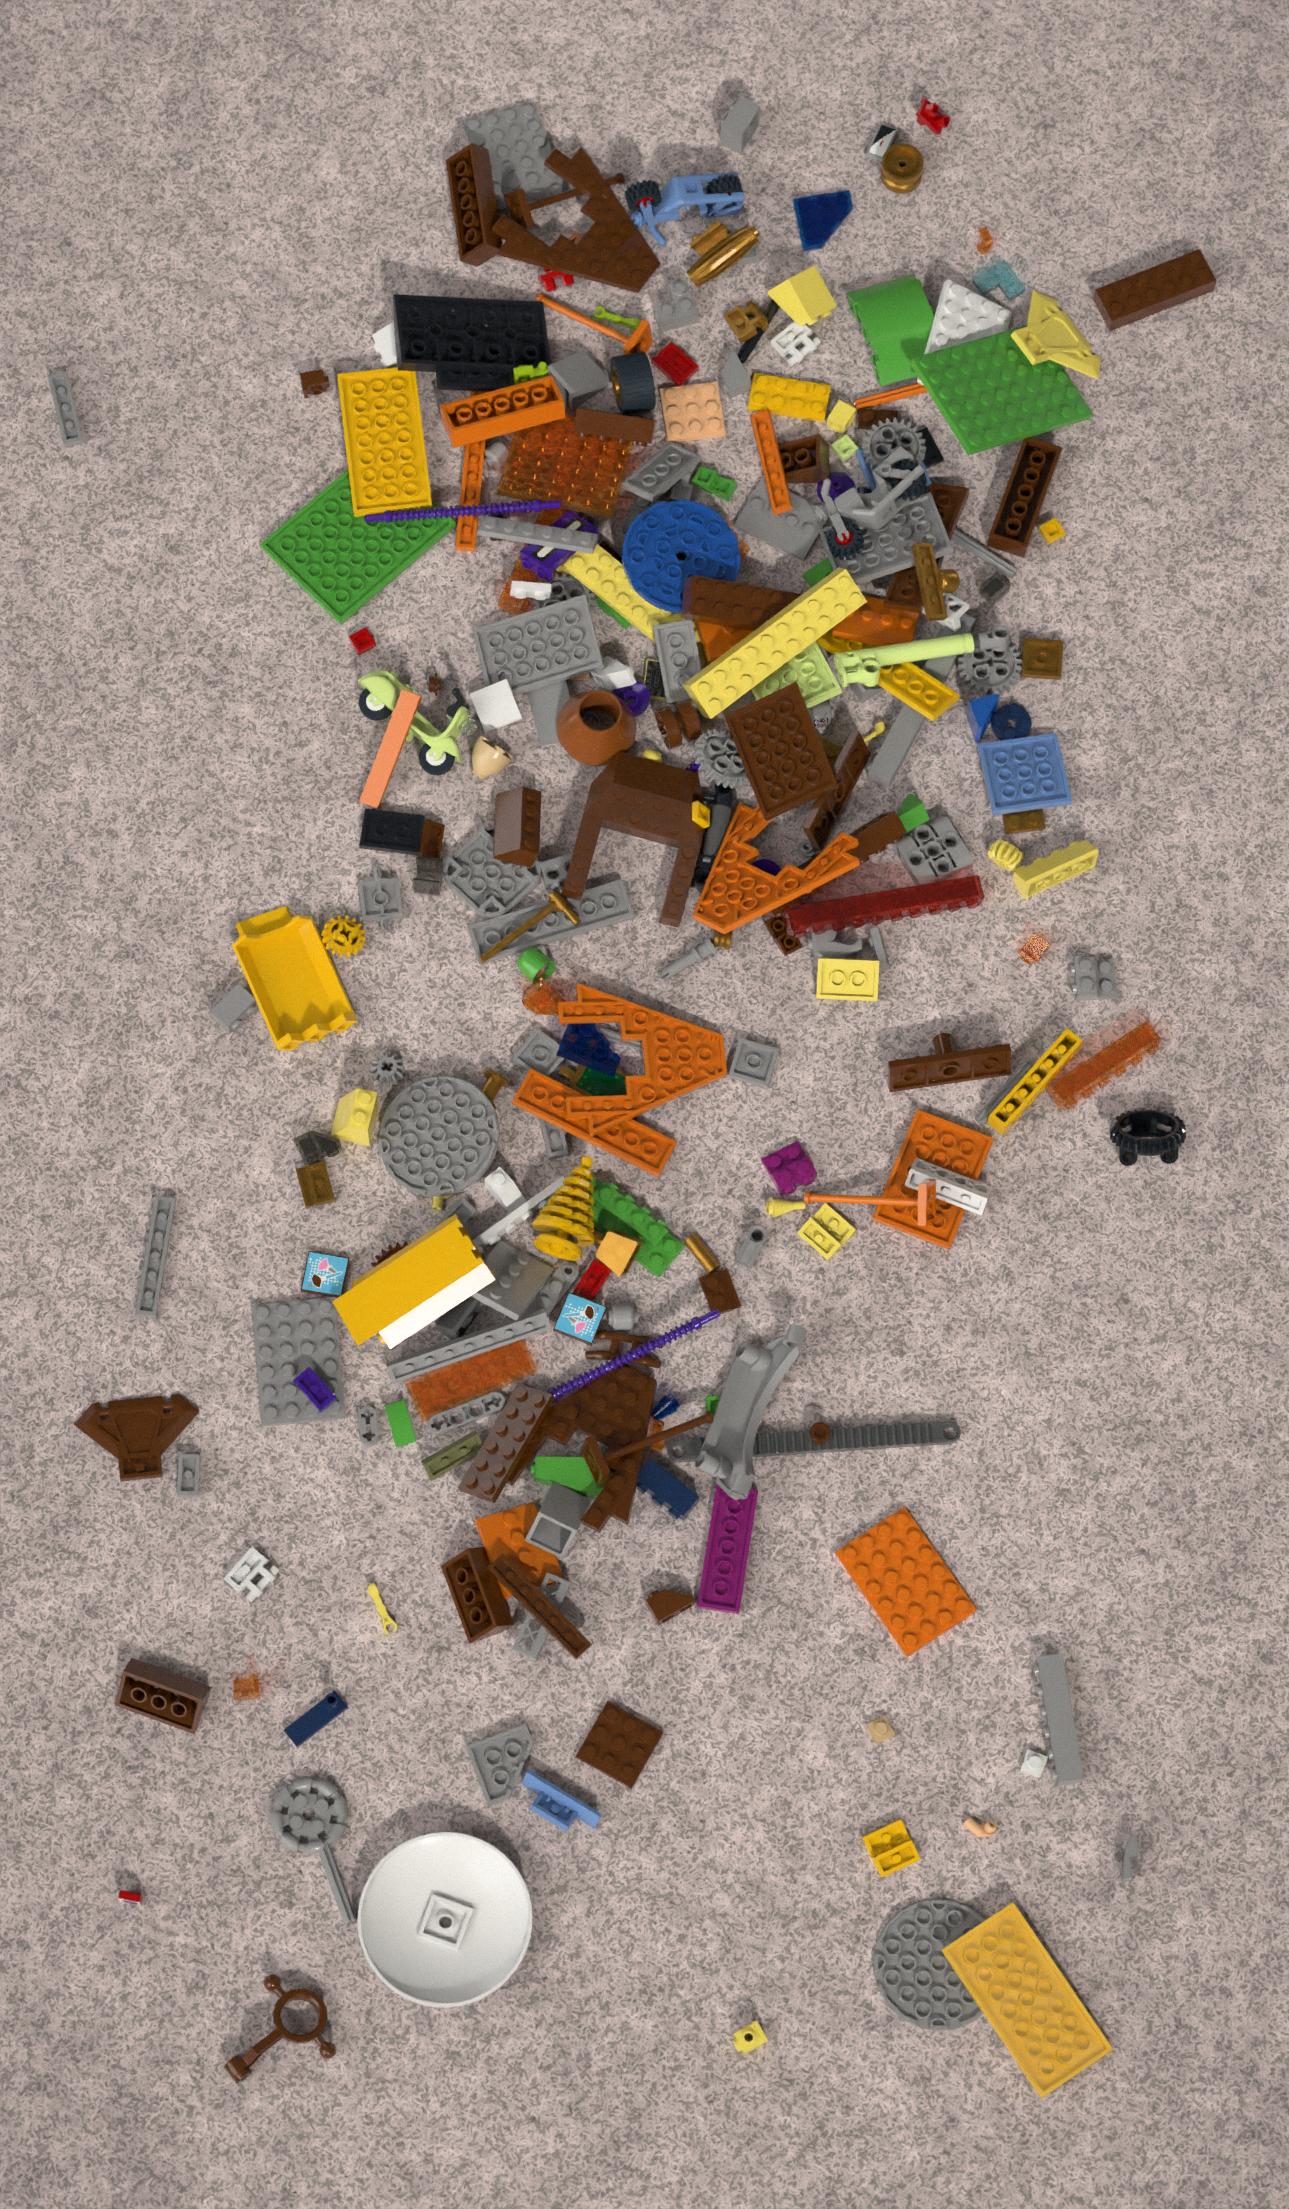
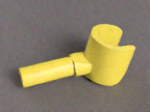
(879, 731)

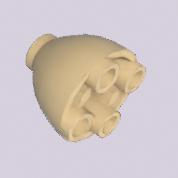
(488, 758)

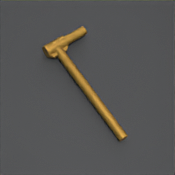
(556, 903)

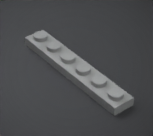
(538, 534)
(155, 1257)

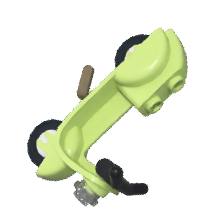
(439, 748)

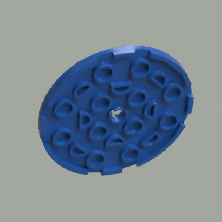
(674, 528)

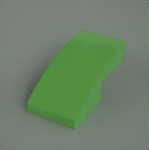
(713, 483)
(400, 1423)

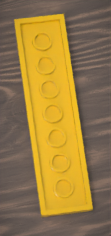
(902, 680)

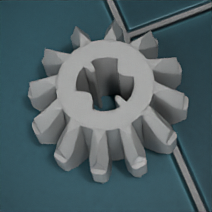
(383, 1075)

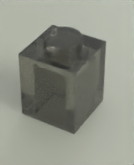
(995, 588)

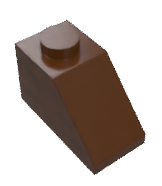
(667, 1604)

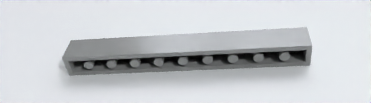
(909, 721)

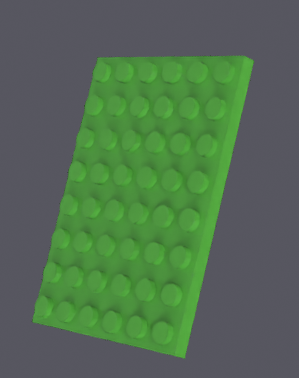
(996, 394)
(342, 556)

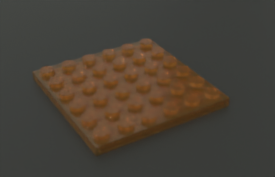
(558, 464)

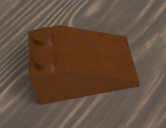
(805, 459)

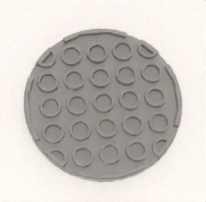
(439, 1136)
(914, 1971)

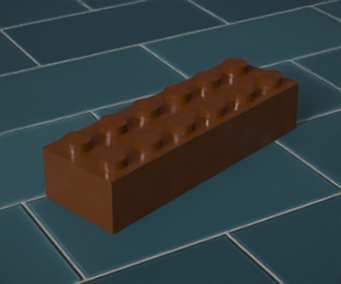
(473, 204)
(1154, 290)
(1024, 496)
(731, 602)

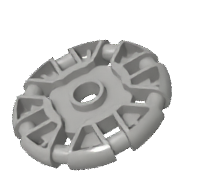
(305, 1802)

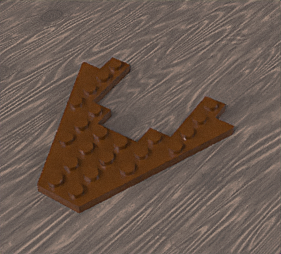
(608, 252)
(617, 1414)

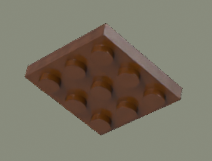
(619, 1745)

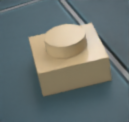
(880, 1729)

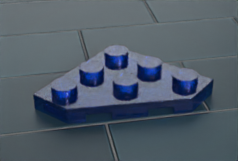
(820, 217)
(588, 1048)

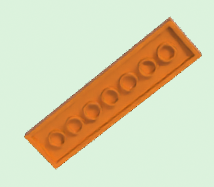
(627, 1140)

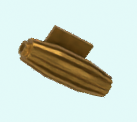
(719, 250)

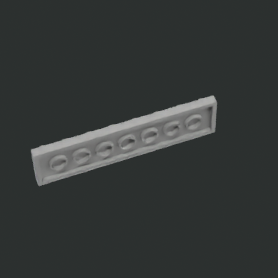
(597, 909)

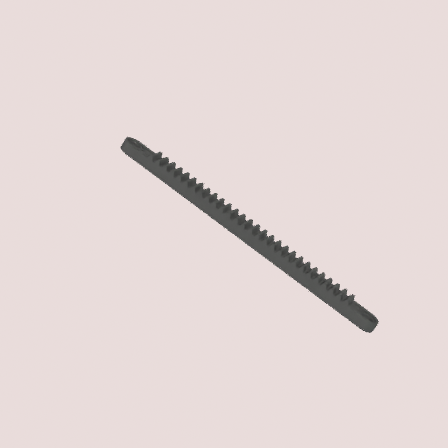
(840, 1440)

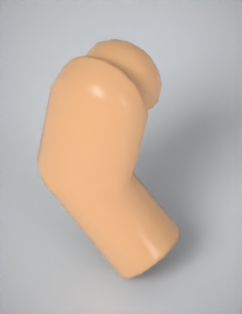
(980, 1830)

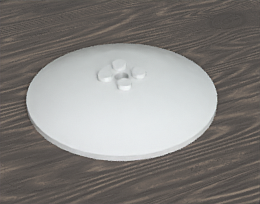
(438, 1879)

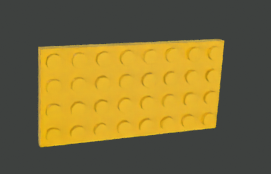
(384, 441)
(1027, 2000)

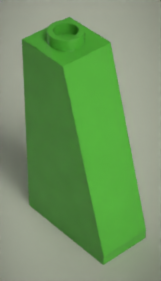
(568, 1472)

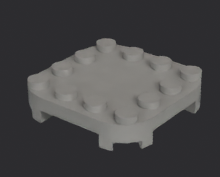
(486, 883)

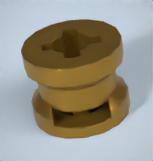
(723, 940)

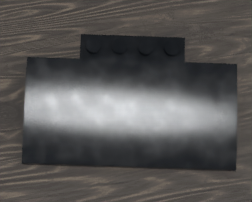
(469, 339)

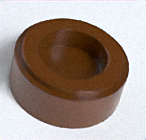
(819, 1433)

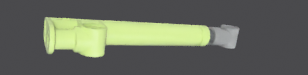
(865, 664)

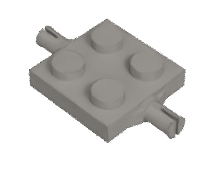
(380, 899)

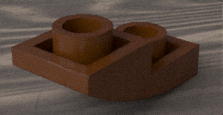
(779, 934)

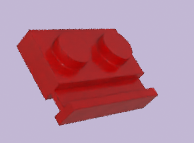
(675, 364)

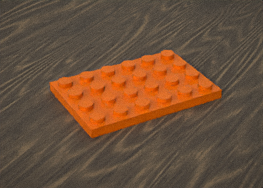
(942, 1145)
(905, 1582)

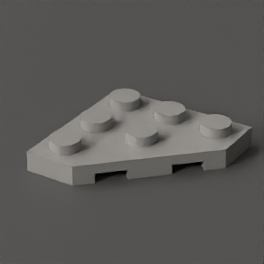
(500, 1762)

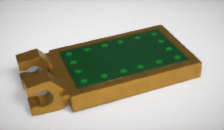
(594, 1083)

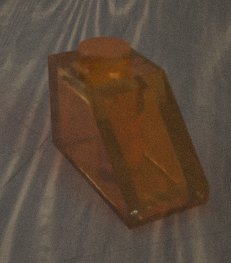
(541, 998)

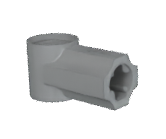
(751, 1247)

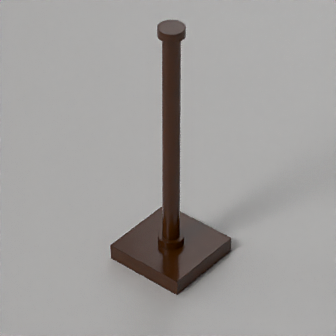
(520, 209)
(597, 1461)

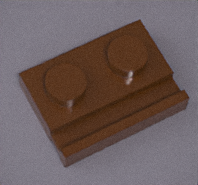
(720, 1291)

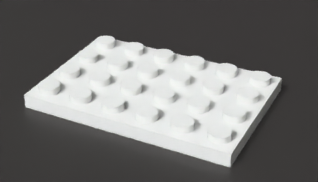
(964, 318)

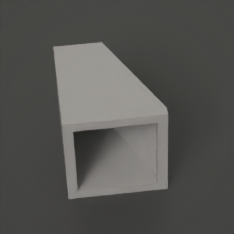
(578, 378)
(558, 1520)

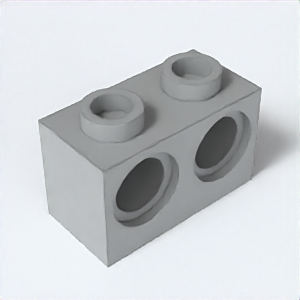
(555, 866)

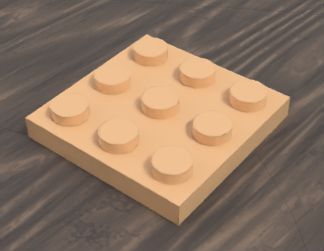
(692, 412)

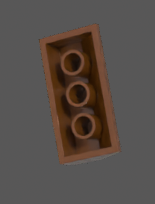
(615, 426)
(517, 826)
(477, 1595)
(162, 1695)

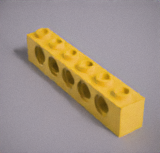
(1035, 1082)

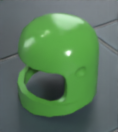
(532, 961)

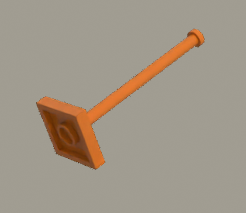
(638, 342)
(926, 1201)

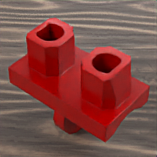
(931, 117)
(548, 279)

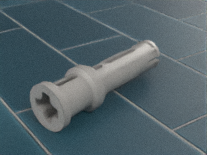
(694, 955)

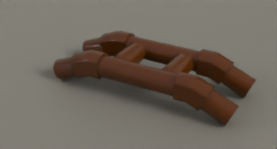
(620, 1337)

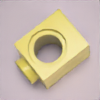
(841, 417)

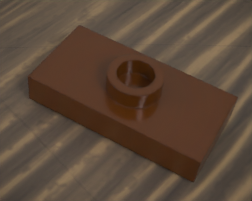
(431, 839)

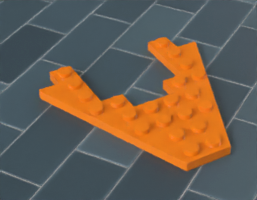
(742, 892)
(675, 1057)

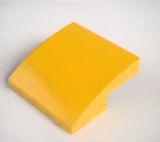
(890, 1848)

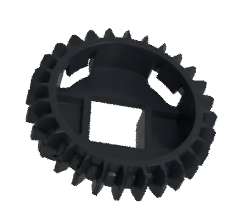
(1144, 1124)

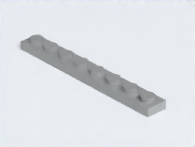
(468, 1346)

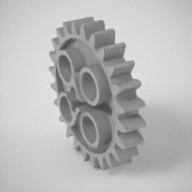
(899, 433)
(569, 587)
(992, 681)
(720, 759)

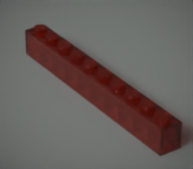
(883, 906)

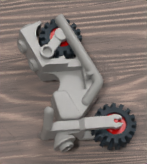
(870, 510)

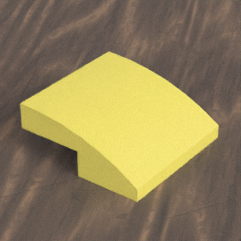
(826, 1231)

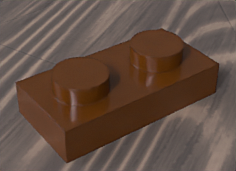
(868, 417)

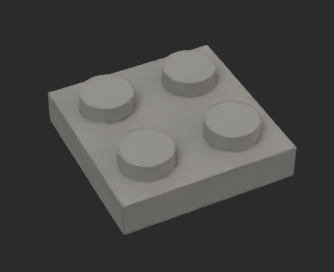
(539, 1054)
(753, 1063)

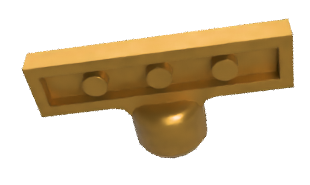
(933, 581)

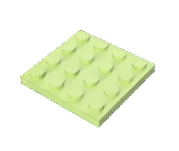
(809, 671)

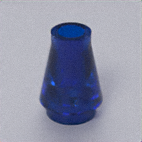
(665, 1407)

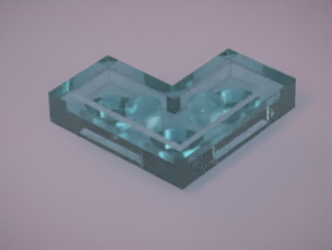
(999, 276)

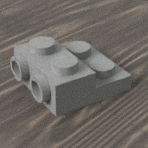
(1093, 979)

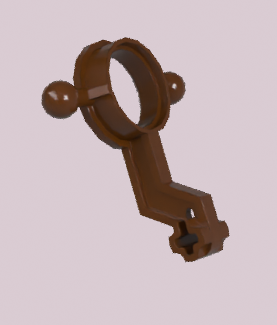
(239, 2067)

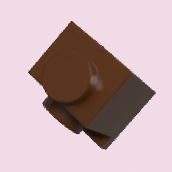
(314, 382)

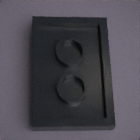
(391, 832)

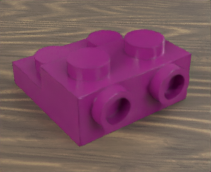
(789, 1168)

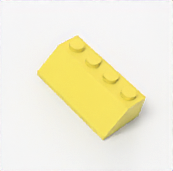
(1055, 868)

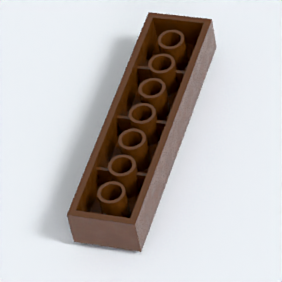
(871, 838)

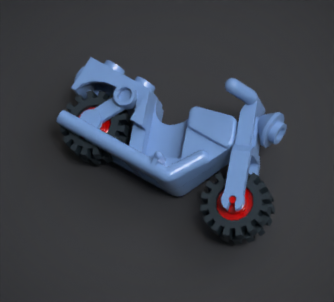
(719, 198)

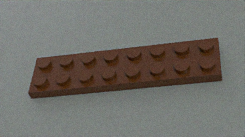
(904, 589)

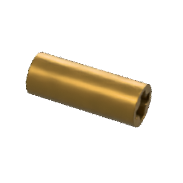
(702, 1253)

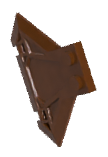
(137, 1431)

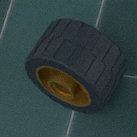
(633, 383)

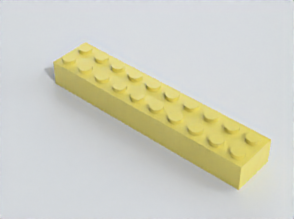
(774, 643)

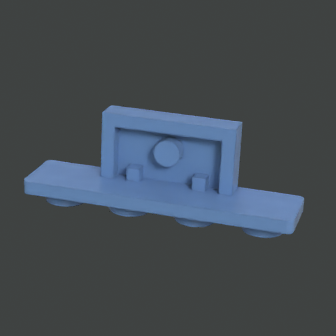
(557, 1804)

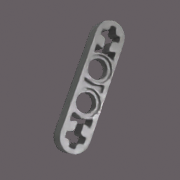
(464, 1410)

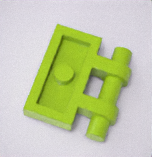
(526, 373)

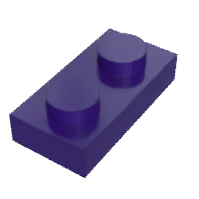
(314, 1389)

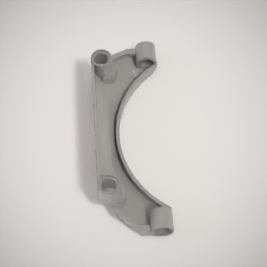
(748, 1388)

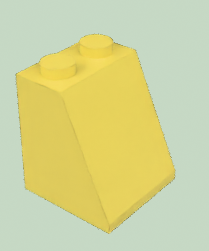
(804, 297)
(356, 1117)

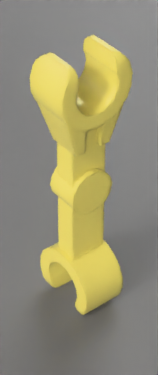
(373, 1591)

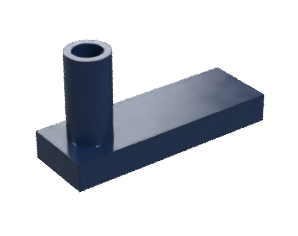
(315, 1719)

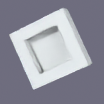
(1034, 1763)

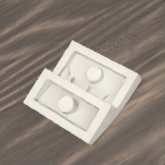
(496, 706)

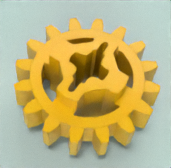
(343, 936)

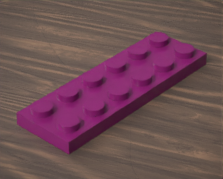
(727, 1552)

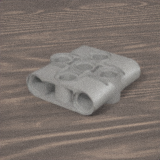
(951, 857)

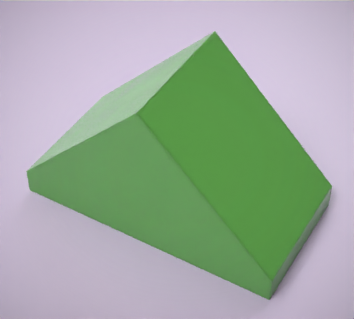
(912, 813)

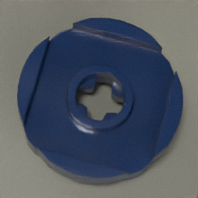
(1014, 713)

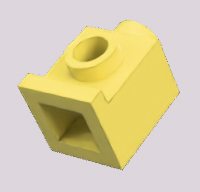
(758, 2038)

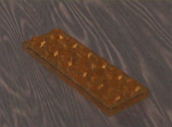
(470, 1379)

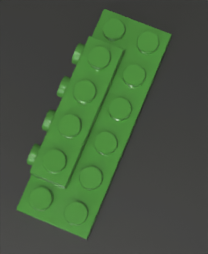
(620, 1213)

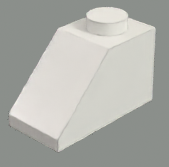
(504, 1190)

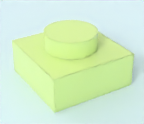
(844, 448)

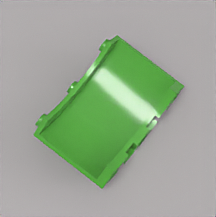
(895, 325)

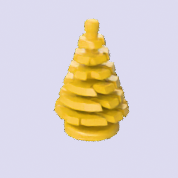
(568, 1217)

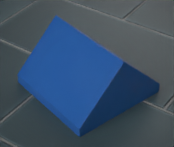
(980, 714)

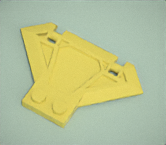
(1055, 337)

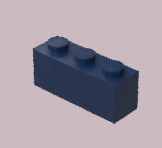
(666, 1490)

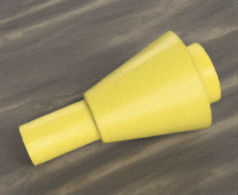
(778, 1207)

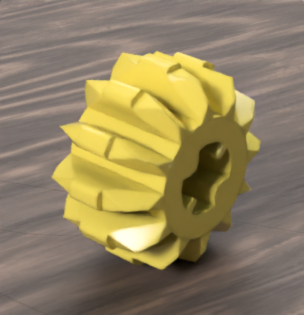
(1005, 855)

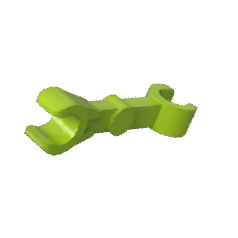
(631, 323)

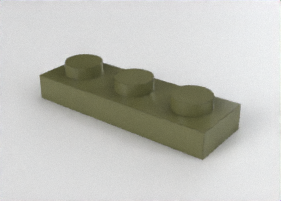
(452, 1455)

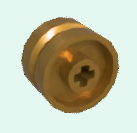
(902, 168)

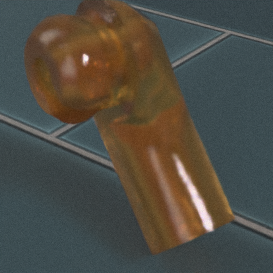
(987, 241)
(658, 1427)

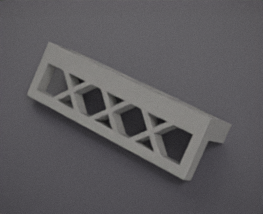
(542, 1633)

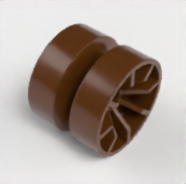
(684, 723)

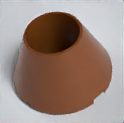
(591, 745)

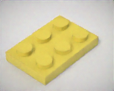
(847, 979)

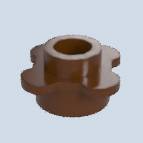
(434, 684)

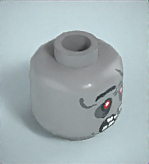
(822, 713)

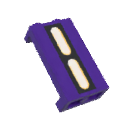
(545, 559)

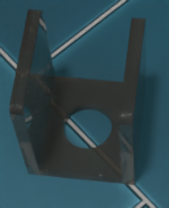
(428, 868)

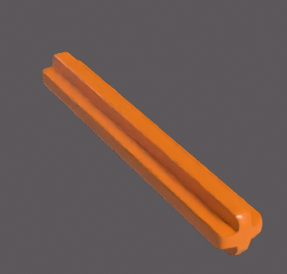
(889, 396)

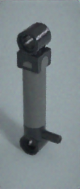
(715, 832)

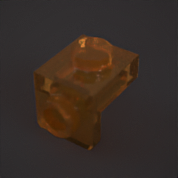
(1034, 949)

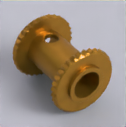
(493, 1085)

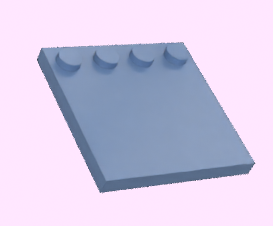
(1024, 774)

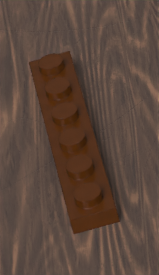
(539, 1606)

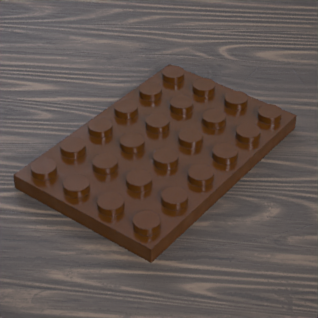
(781, 751)

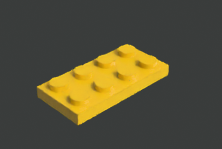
(789, 397)

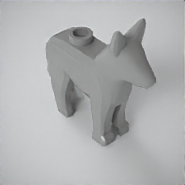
(826, 945)

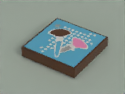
(325, 1274)
(580, 1318)

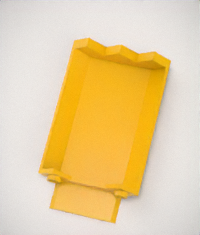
(292, 978)
(415, 1285)

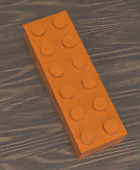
(502, 411)

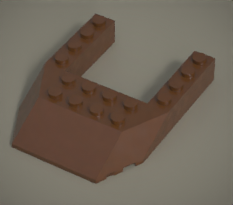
(648, 803)

